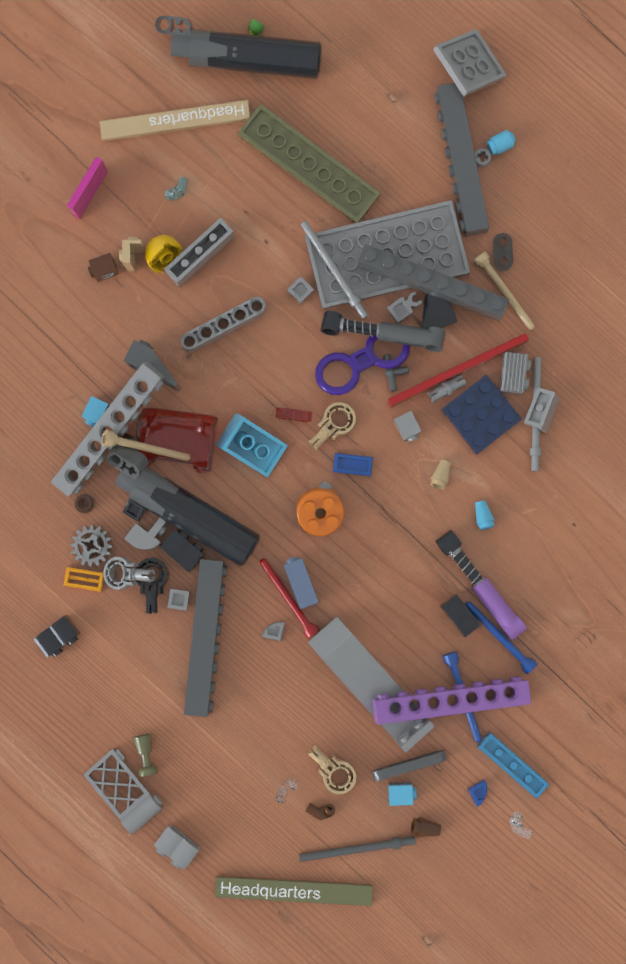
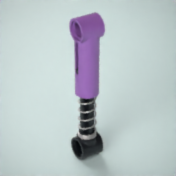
(483, 588)

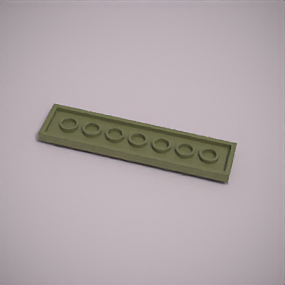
(309, 163)

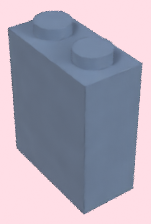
(300, 582)

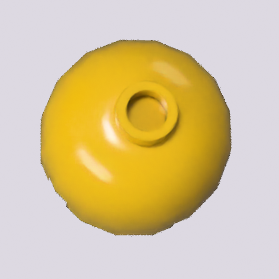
(161, 252)

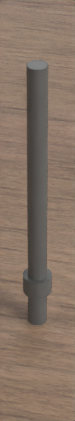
(395, 843)

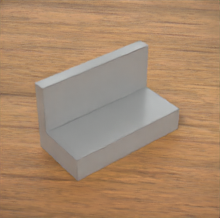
(542, 409)

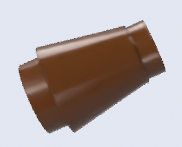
(424, 827)

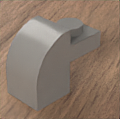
(147, 540)

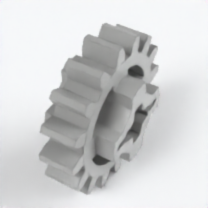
(88, 553)

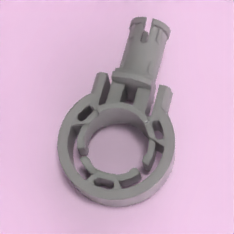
(128, 573)

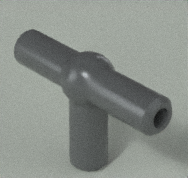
(391, 373)

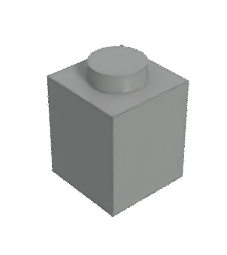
(407, 427)

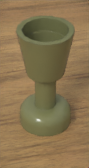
(144, 747)

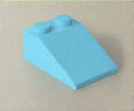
(251, 445)

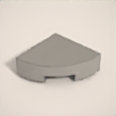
(274, 631)

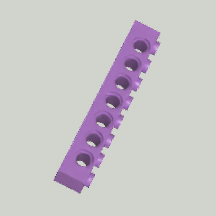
(519, 696)

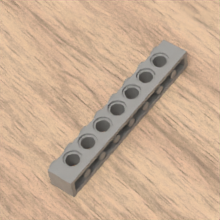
(64, 480)

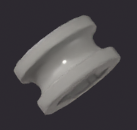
(487, 155)

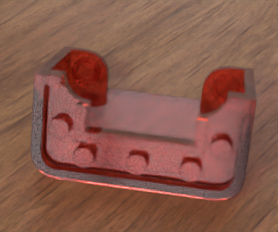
(179, 432)

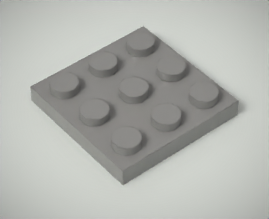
(469, 62)

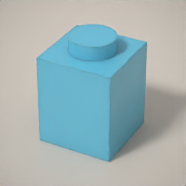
(94, 411)
(401, 793)

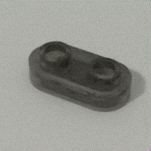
(502, 251)

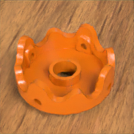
(315, 499)

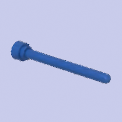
(451, 660)
(526, 663)

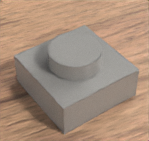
(300, 290)
(178, 599)

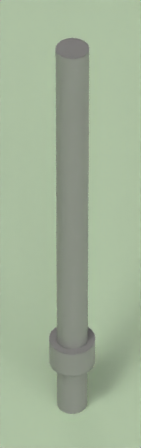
(354, 300)
(535, 451)

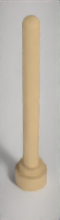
(484, 262)
(111, 439)

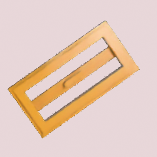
(100, 582)

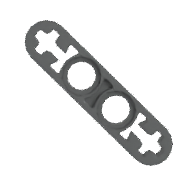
(409, 765)

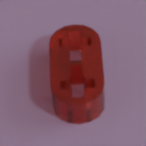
(293, 414)

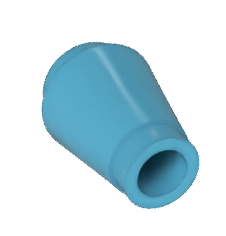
(484, 516)

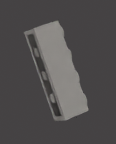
(199, 252)

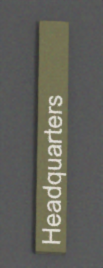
(293, 891)

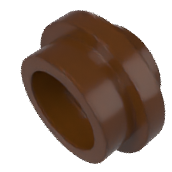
(78, 503)

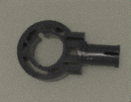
(145, 588)

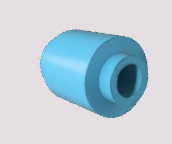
(501, 142)

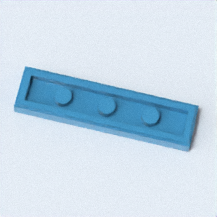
(513, 765)

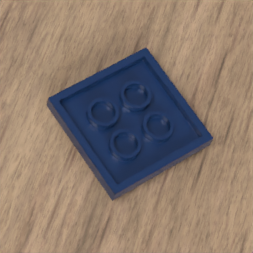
(481, 414)

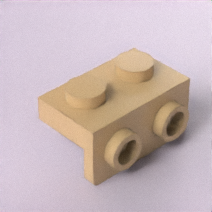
(129, 248)

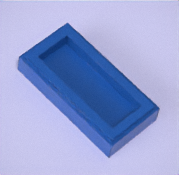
(352, 464)

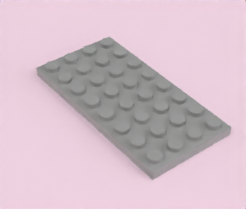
(418, 235)

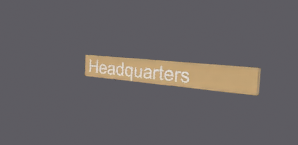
(174, 120)

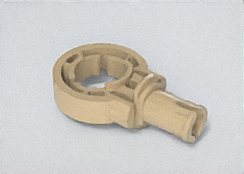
(325, 433)
(324, 762)

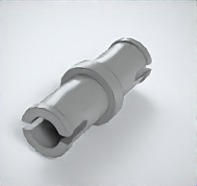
(446, 388)

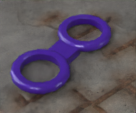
(358, 362)

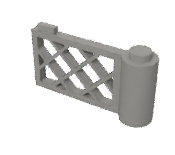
(141, 810)

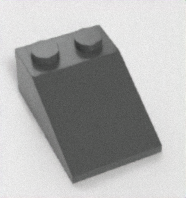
(143, 352)

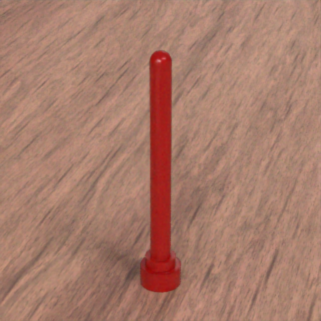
(309, 628)

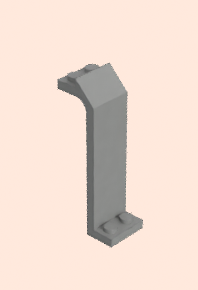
(365, 678)

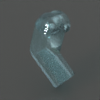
(178, 191)

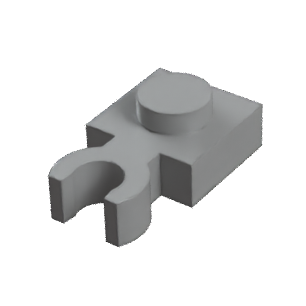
(402, 309)

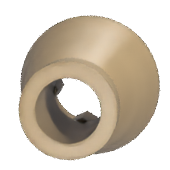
(441, 475)

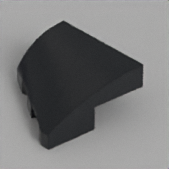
(437, 312)

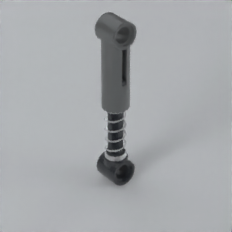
(429, 338)

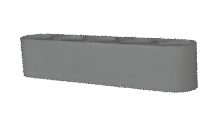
(228, 316)

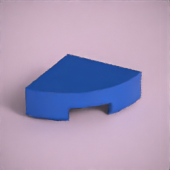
(478, 792)

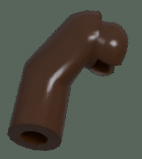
(321, 813)

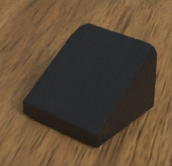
(134, 510)

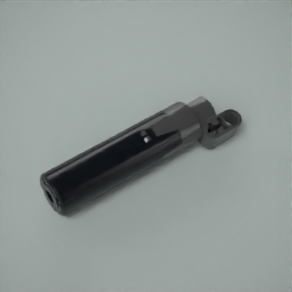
(243, 51)
(182, 507)

